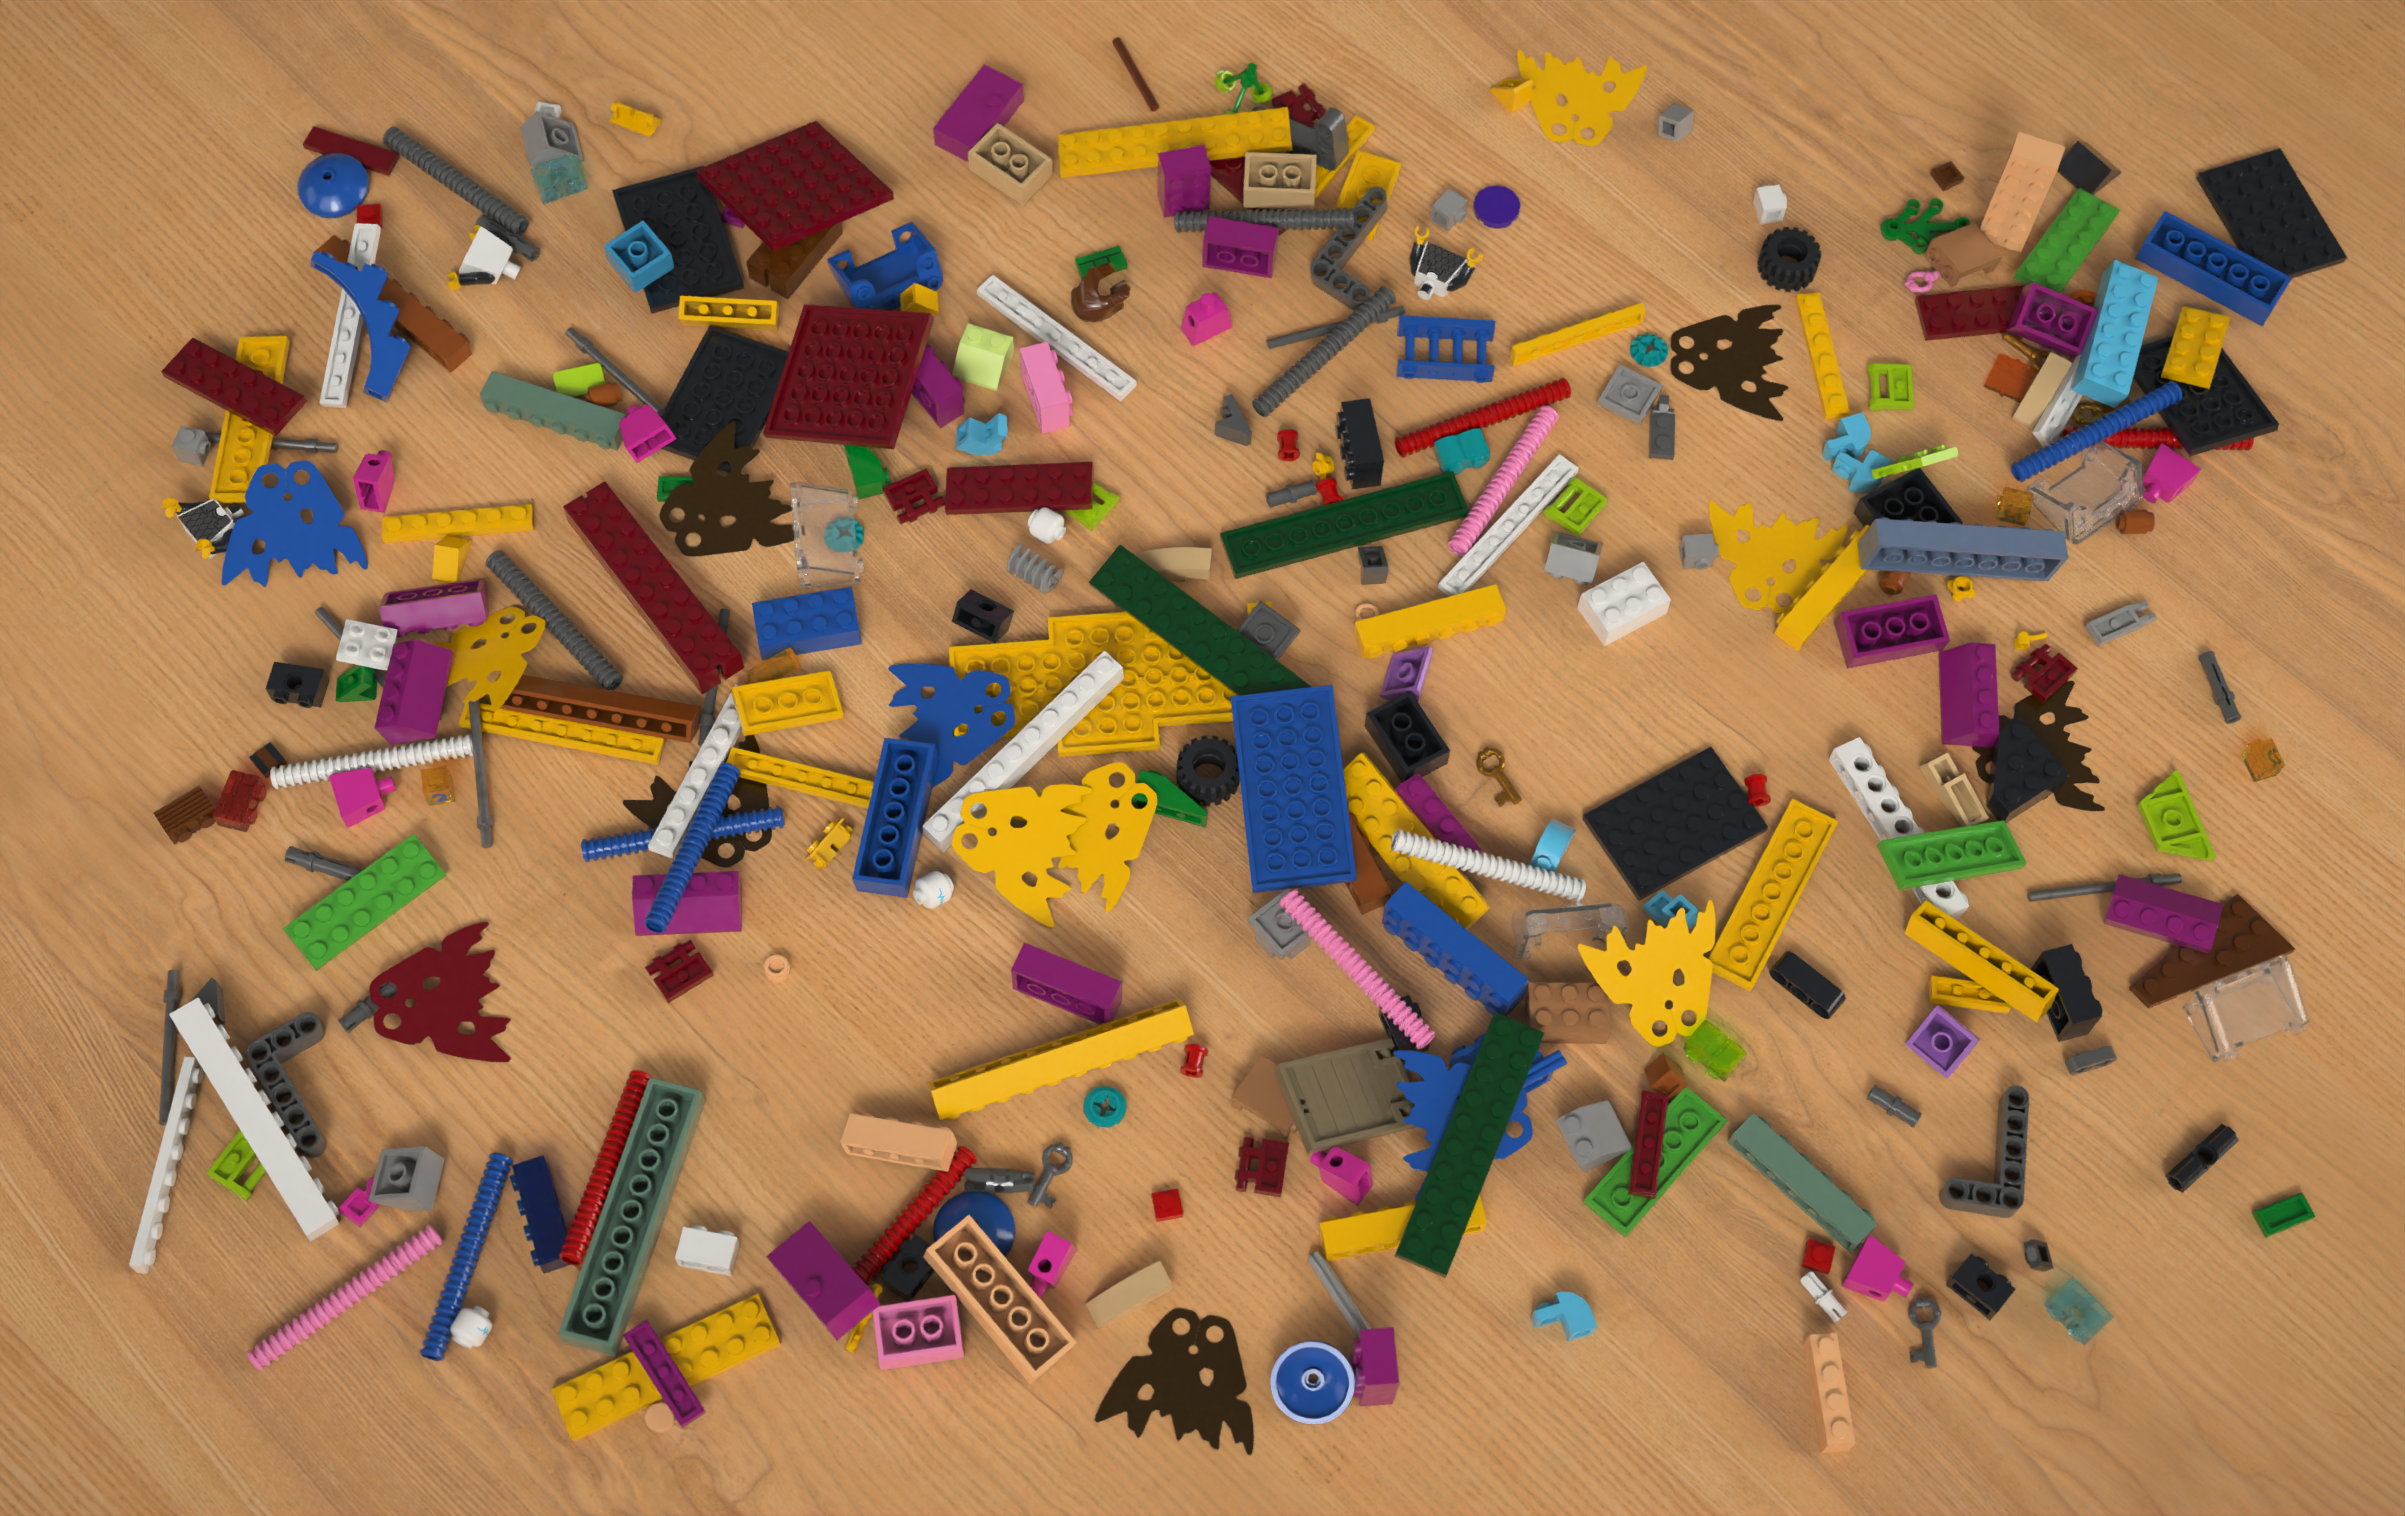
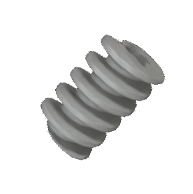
(1032, 571)

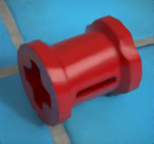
(1288, 445)
(1328, 491)
(1757, 790)
(1193, 1060)

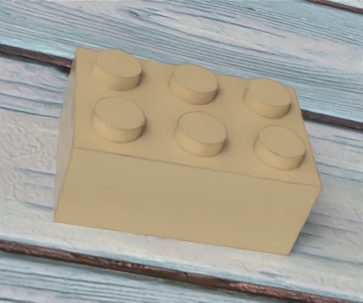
(1010, 164)
(1279, 181)

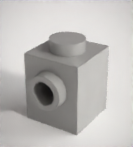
(1675, 122)
(1449, 210)
(191, 446)
(1698, 551)

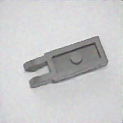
(2119, 623)

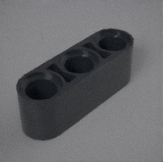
(1807, 985)

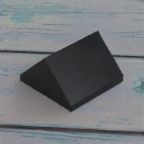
(2087, 168)

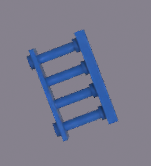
(1445, 328)

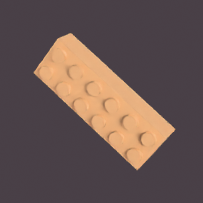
(2021, 191)
(999, 1299)

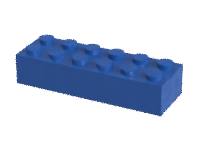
(2213, 268)
(895, 817)
(1454, 951)

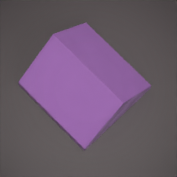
(1406, 673)
(1942, 1041)

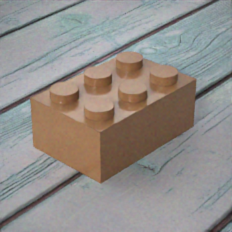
(1568, 1012)

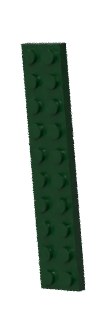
(1344, 525)
(1190, 627)
(1469, 1145)

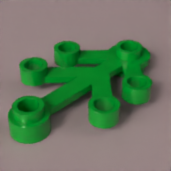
(1920, 226)

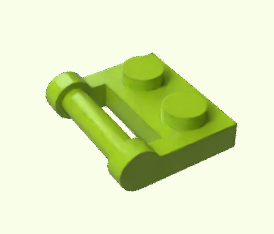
(1899, 387)
(1581, 512)
(1092, 517)
(233, 1164)

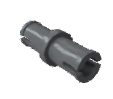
(1291, 493)
(1894, 1106)

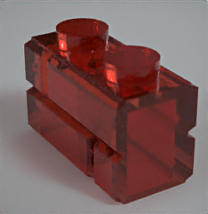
(239, 801)

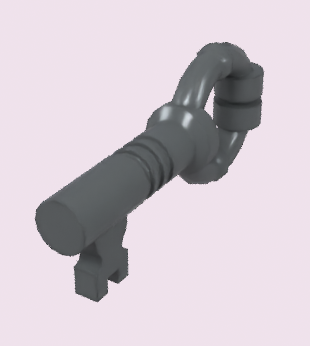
(1050, 1170)
(1928, 1353)

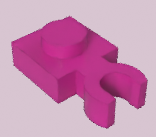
(357, 1206)

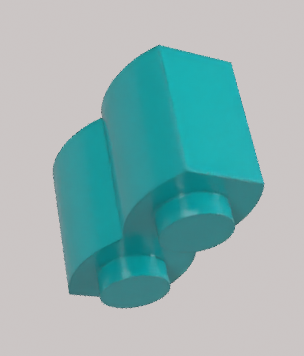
(1462, 451)

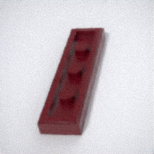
(368, 155)
(1648, 1144)

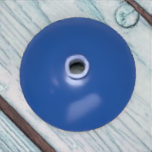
(338, 194)
(984, 1209)
(1312, 1400)

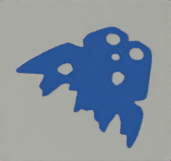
(283, 529)
(949, 708)
(1436, 1102)

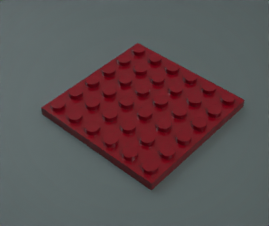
(794, 185)
(848, 376)

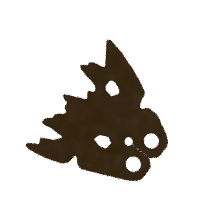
(1735, 365)
(725, 496)
(2056, 741)
(751, 794)
(1178, 1384)

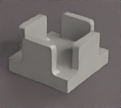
(1277, 930)

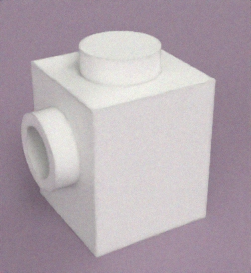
(1770, 204)

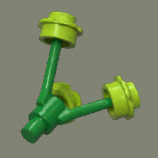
(1260, 91)

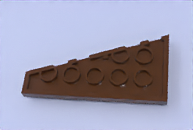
(2239, 943)

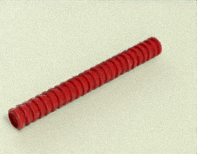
(1484, 416)
(2154, 438)
(605, 1170)
(913, 1215)

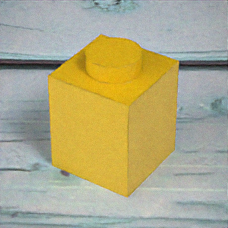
(919, 299)

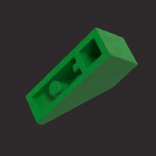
(866, 471)
(1170, 799)

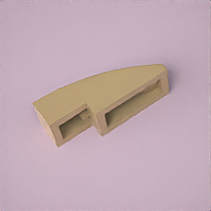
(2042, 390)
(1179, 562)
(1954, 790)
(1129, 1295)

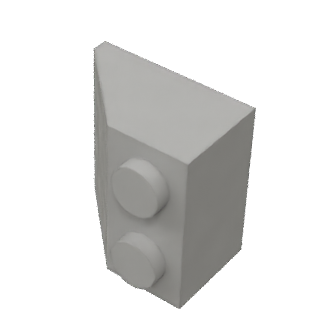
(549, 139)
(1573, 558)
(1594, 1134)
(407, 1178)

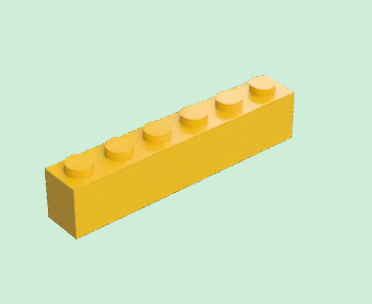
(1822, 595)
(1429, 621)
(1981, 961)
(1377, 1230)

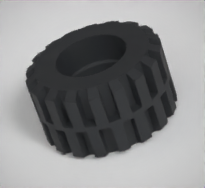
(1795, 245)
(1211, 752)

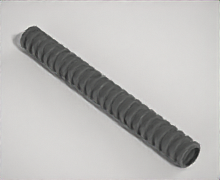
(455, 181)
(1280, 219)
(1324, 351)
(555, 620)

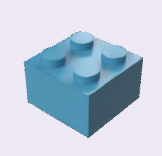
(639, 256)

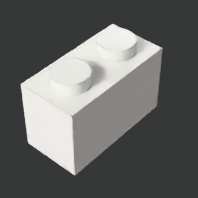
(707, 1250)

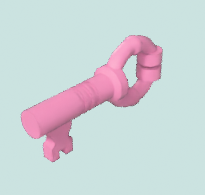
(1928, 278)

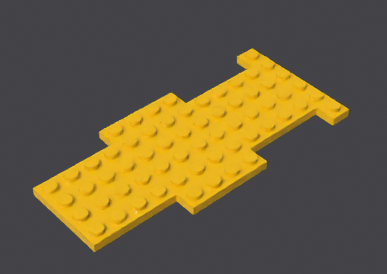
(1156, 689)

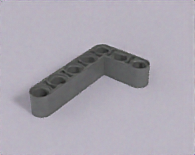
(1326, 142)
(1346, 249)
(282, 1085)
(2004, 1162)

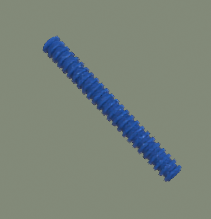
(2096, 431)
(639, 841)
(692, 848)
(466, 1256)

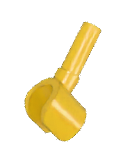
(2022, 640)

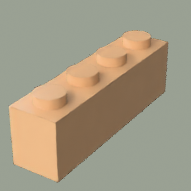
(899, 1141)
(1829, 1393)

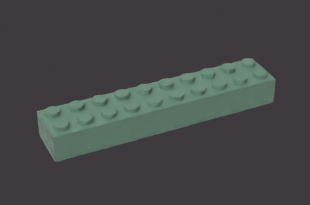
(632, 1217)

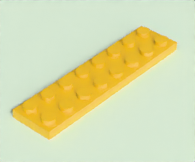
(242, 444)
(1383, 812)
(1771, 894)
(697, 1350)

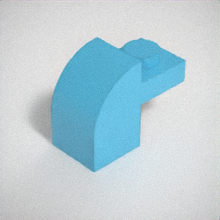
(980, 437)
(1853, 438)
(1860, 473)
(1552, 845)
(1664, 907)
(1570, 1311)

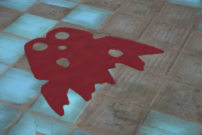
(443, 1008)

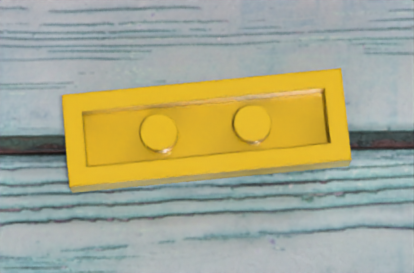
(1965, 995)

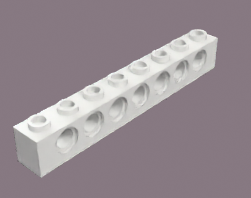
(1884, 823)

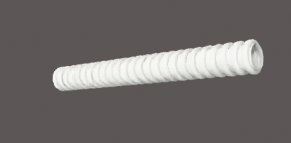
(377, 760)
(1488, 865)

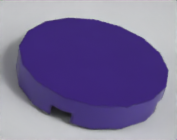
(1496, 206)

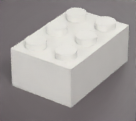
(1623, 603)

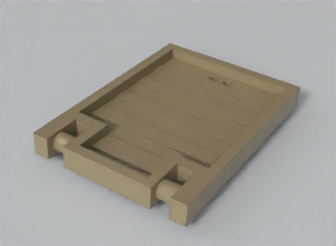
(1345, 1095)

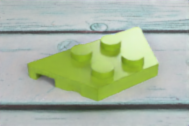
(1920, 459)
(2174, 821)

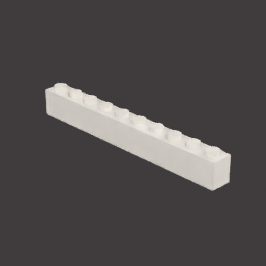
(1028, 745)
(254, 1118)

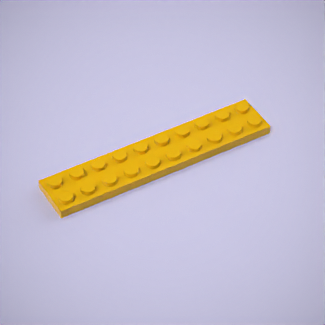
(1139, 144)

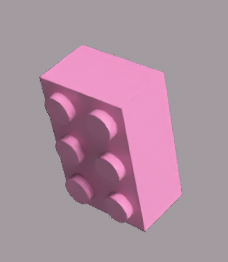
(1045, 387)
(918, 1332)

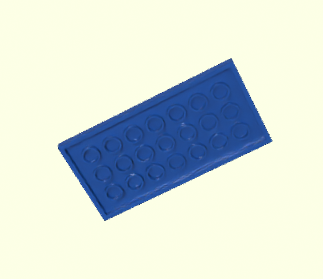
(1293, 789)

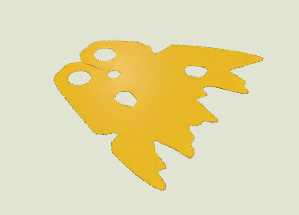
(1583, 93)
(1768, 551)
(495, 655)
(1025, 848)
(1093, 850)
(1652, 973)

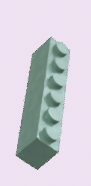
(552, 410)
(1802, 1182)

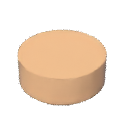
(1365, 611)
(776, 968)
(659, 1418)

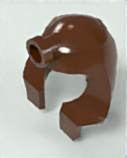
(1087, 301)

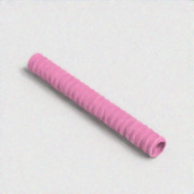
(1503, 481)
(1357, 969)
(344, 1298)

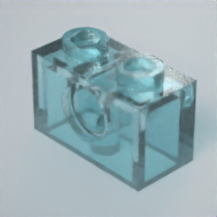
(559, 179)
(2074, 1295)

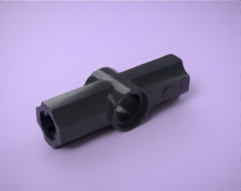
(2192, 1168)

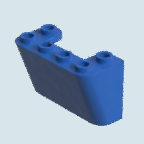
(885, 278)

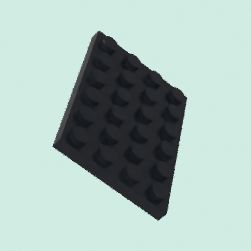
(2271, 214)
(690, 227)
(723, 384)
(2206, 416)
(1674, 823)

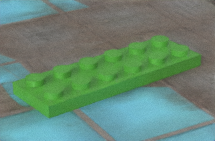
(2067, 242)
(1951, 854)
(364, 902)
(1687, 1132)

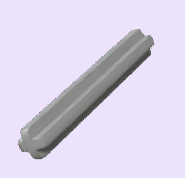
(1338, 1292)

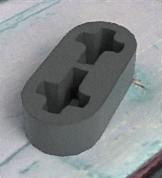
(2090, 1060)

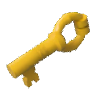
(858, 1331)

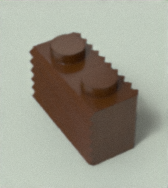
(186, 815)

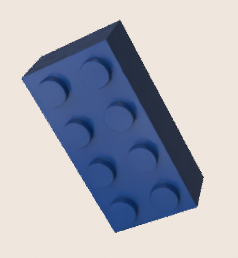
(807, 622)

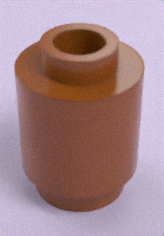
(604, 394)
(2135, 521)
(1893, 582)

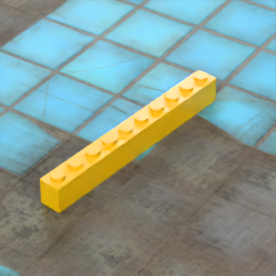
(1060, 1059)

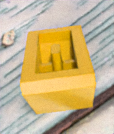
(1513, 93)
(450, 559)

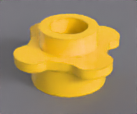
(1323, 465)
(1964, 583)

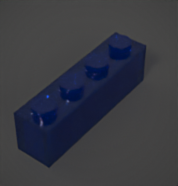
(542, 1212)

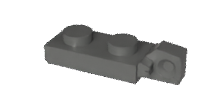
(1662, 430)

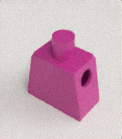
(1205, 319)
(644, 432)
(2168, 475)
(374, 481)
(360, 794)
(1344, 1173)
(1053, 1252)
(1877, 1272)

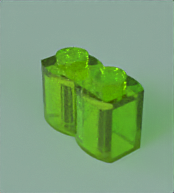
(1714, 1051)

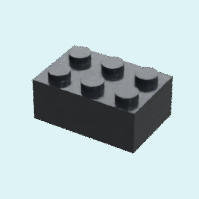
(1359, 444)
(1407, 737)
(2074, 1007)

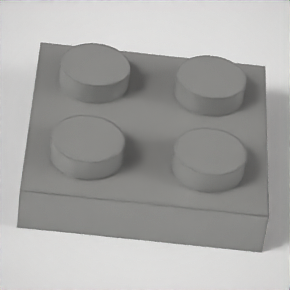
(1629, 394)

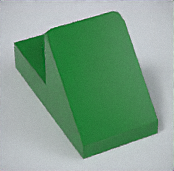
(356, 685)

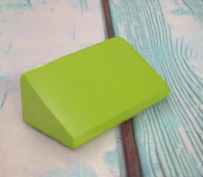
(576, 380)

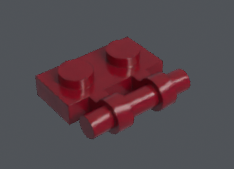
(1295, 106)
(910, 490)
(2049, 678)
(683, 976)
(1271, 1166)

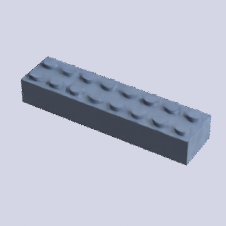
(1962, 549)

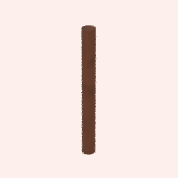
(1135, 74)

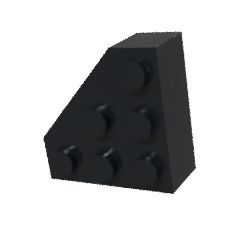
(1906, 498)
(2021, 772)

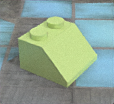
(983, 357)

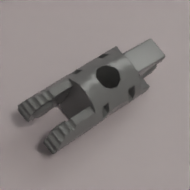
(998, 1180)

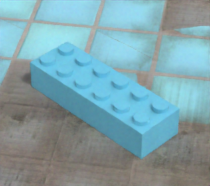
(2116, 334)

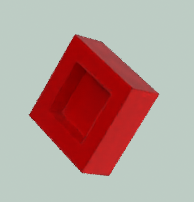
(370, 214)
(1167, 1205)
(1818, 1256)

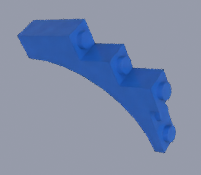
(365, 288)

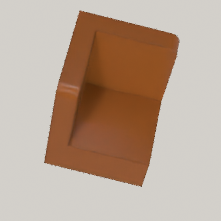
(1666, 1076)

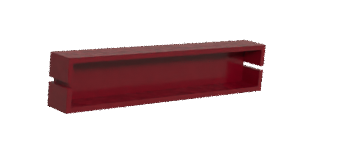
(653, 587)

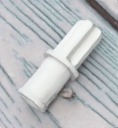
(1823, 1296)

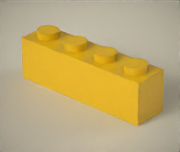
(729, 313)

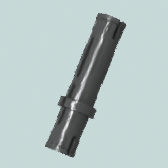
(517, 241)
(2223, 695)
(315, 862)
(365, 1008)

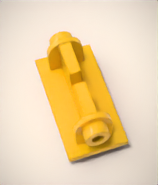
(634, 119)
(821, 850)

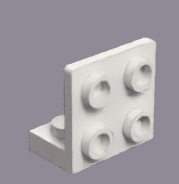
(366, 644)

